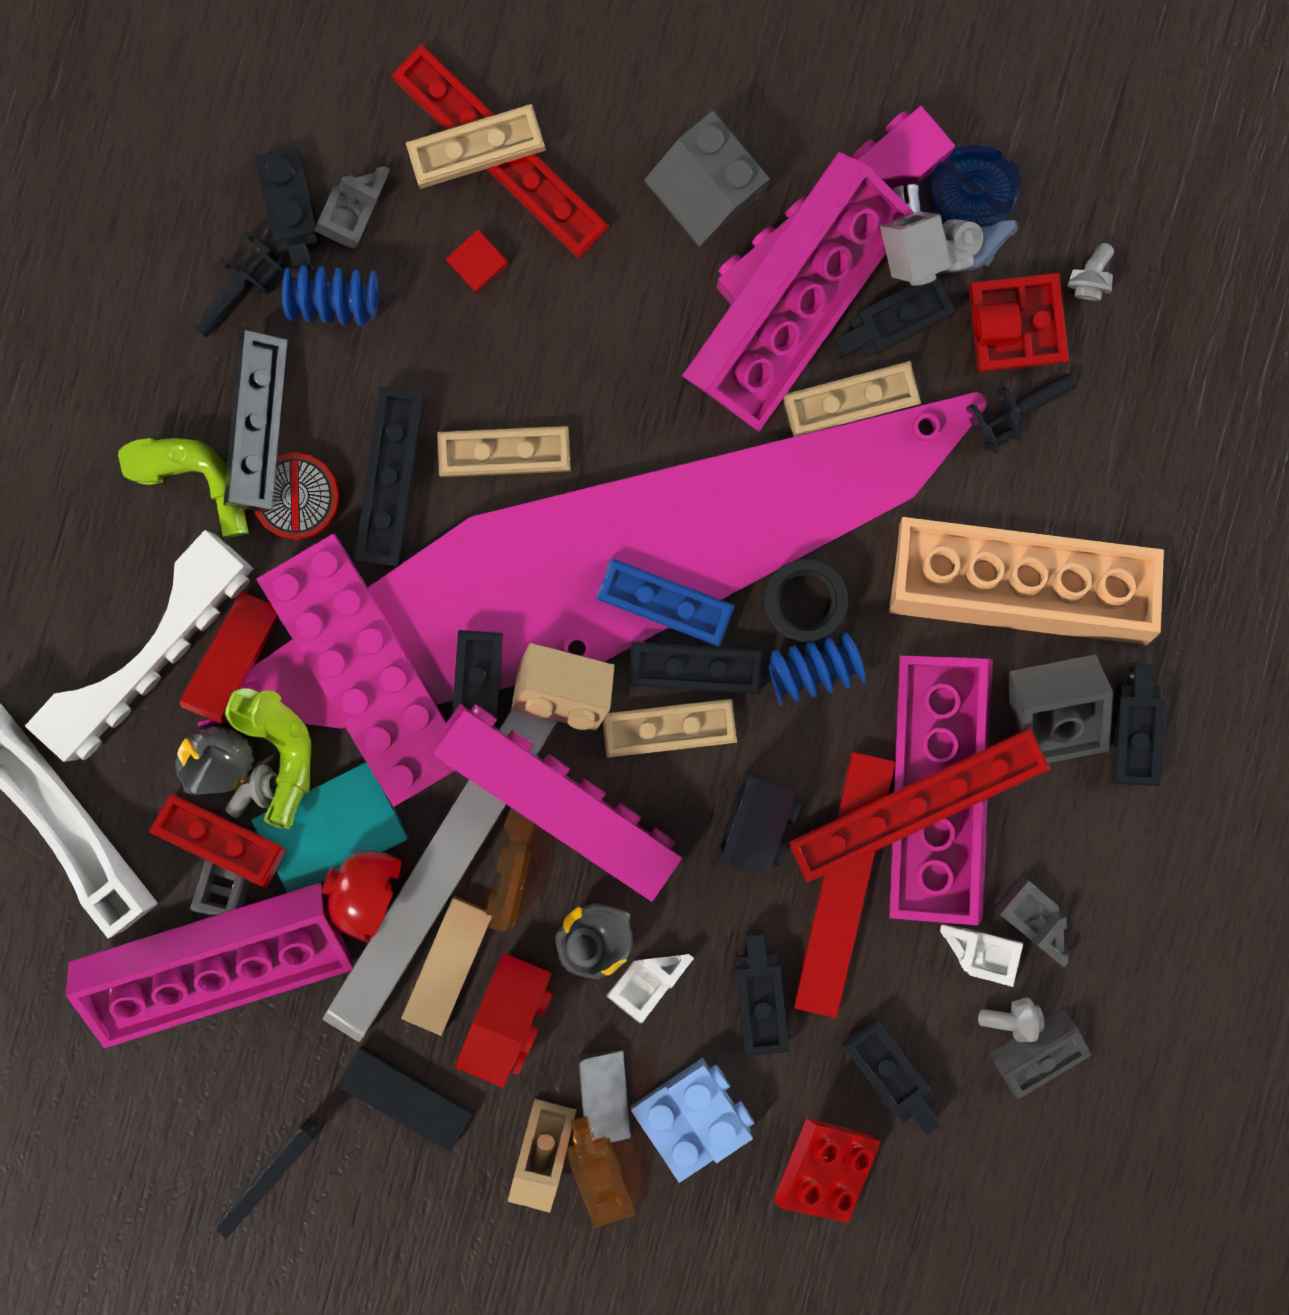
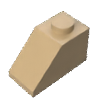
(542, 1155)

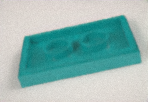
(333, 824)

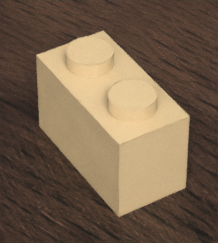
(563, 687)

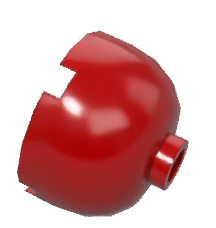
(360, 892)

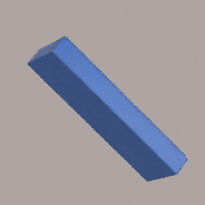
(665, 602)

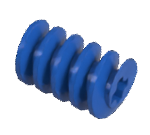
(330, 297)
(815, 667)

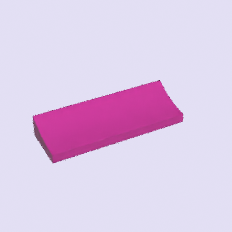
(797, 292)
(939, 723)
(207, 966)

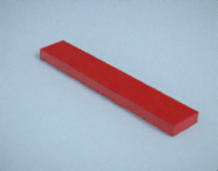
(525, 178)
(919, 805)
(840, 898)

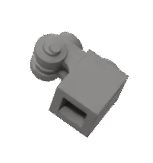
(922, 246)

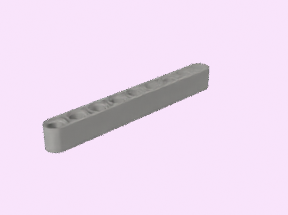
(424, 895)

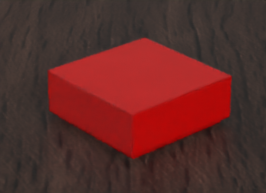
(477, 261)

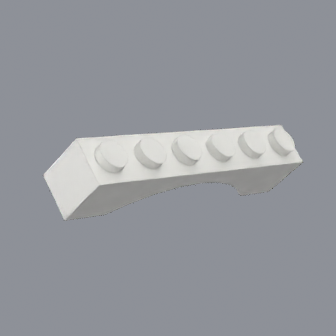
(201, 583)
(95, 868)

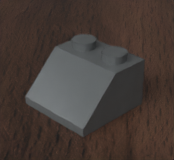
(707, 179)
(1064, 707)

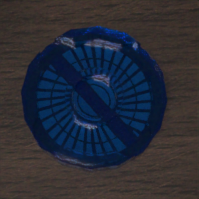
(976, 185)

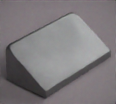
(1035, 1063)
(605, 1093)

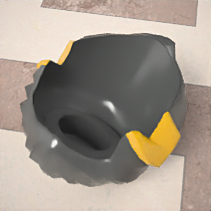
(213, 761)
(594, 940)

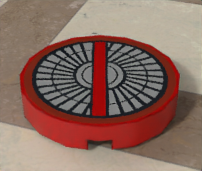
(303, 497)

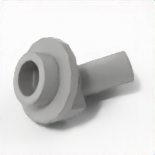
(1091, 281)
(259, 787)
(1024, 1020)

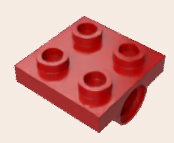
(1018, 323)
(826, 1170)

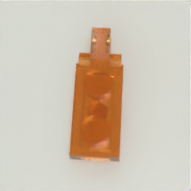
(513, 865)
(599, 1176)

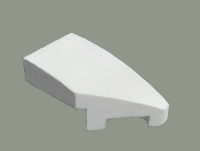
(984, 953)
(646, 983)

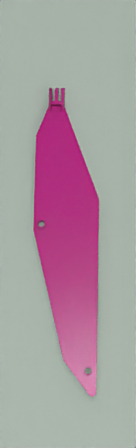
(696, 524)

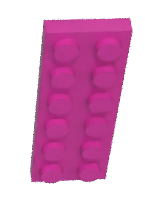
(359, 666)

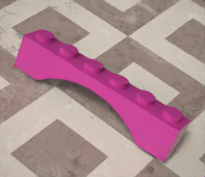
(900, 158)

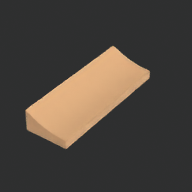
(1028, 581)

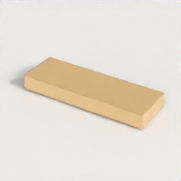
(475, 146)
(852, 399)
(504, 451)
(669, 728)
(447, 966)

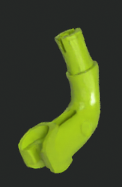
(151, 460)
(266, 717)

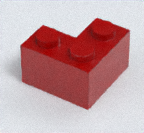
(502, 1025)

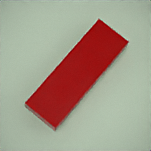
(230, 657)
(218, 840)

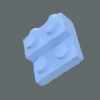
(693, 1119)

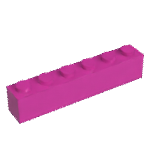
(556, 802)

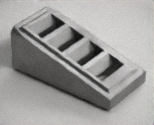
(206, 887)

